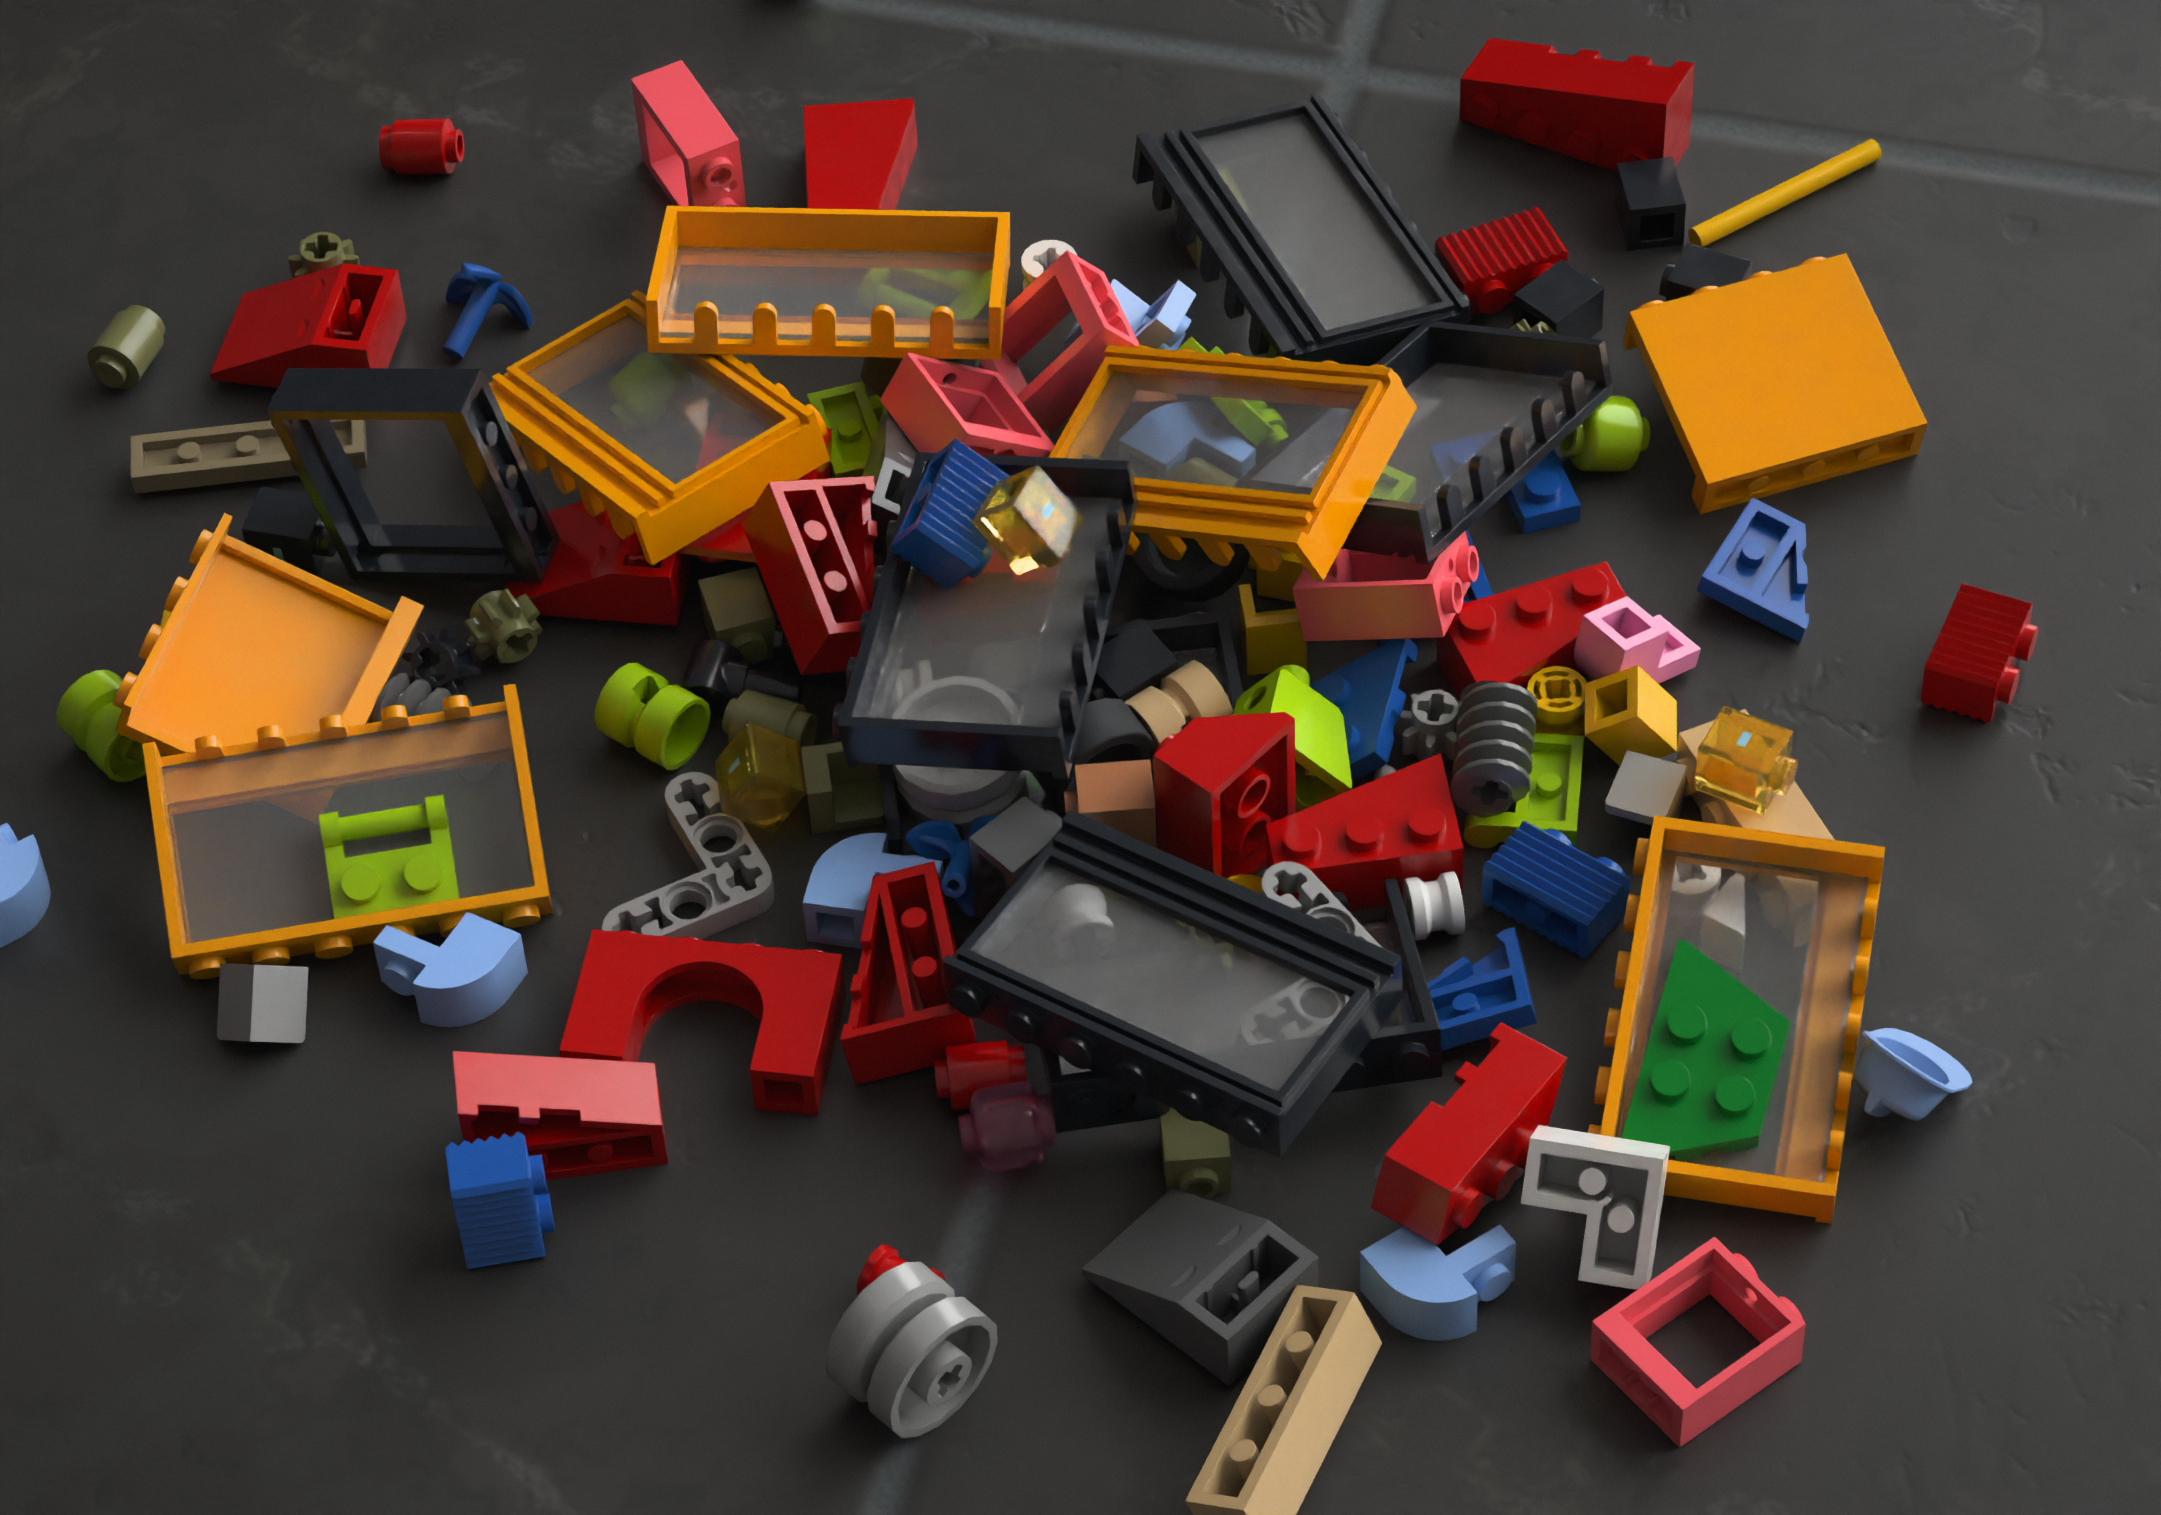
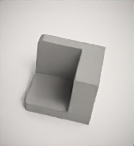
(1647, 788)
(262, 1003)

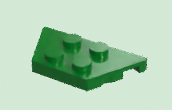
(1706, 1062)

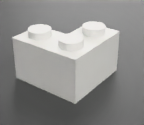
(1611, 1182)

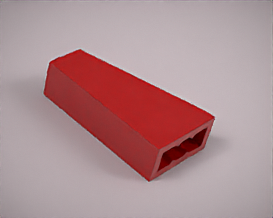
(859, 153)

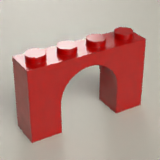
(639, 977)

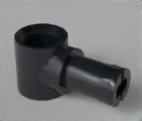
(720, 673)

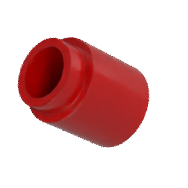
(421, 146)
(977, 1067)

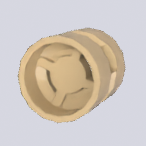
(1182, 697)

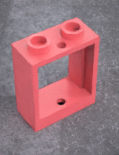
(687, 140)
(1062, 288)
(966, 405)
(1385, 595)
(1654, 1383)

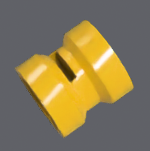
(1559, 700)

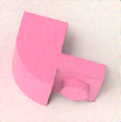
(1628, 636)

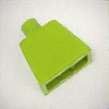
(1320, 732)

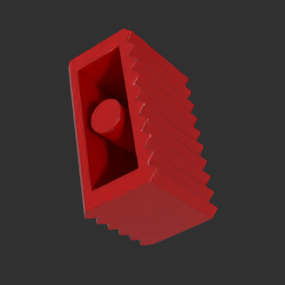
(1500, 258)
(1978, 652)

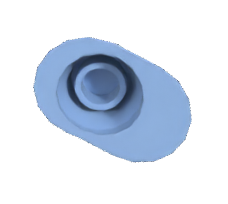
(1906, 1074)

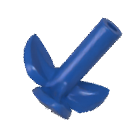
(480, 290)
(942, 841)

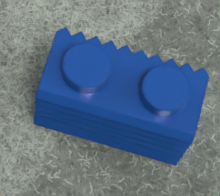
(938, 523)
(1555, 888)
(499, 1200)

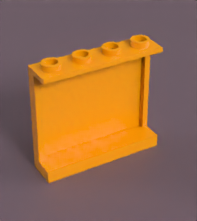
(1777, 381)
(258, 649)

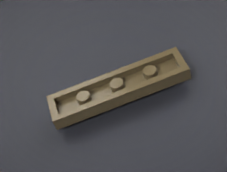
(225, 455)

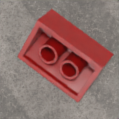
(1222, 787)

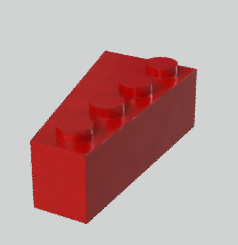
(1580, 102)

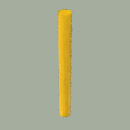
(1784, 193)

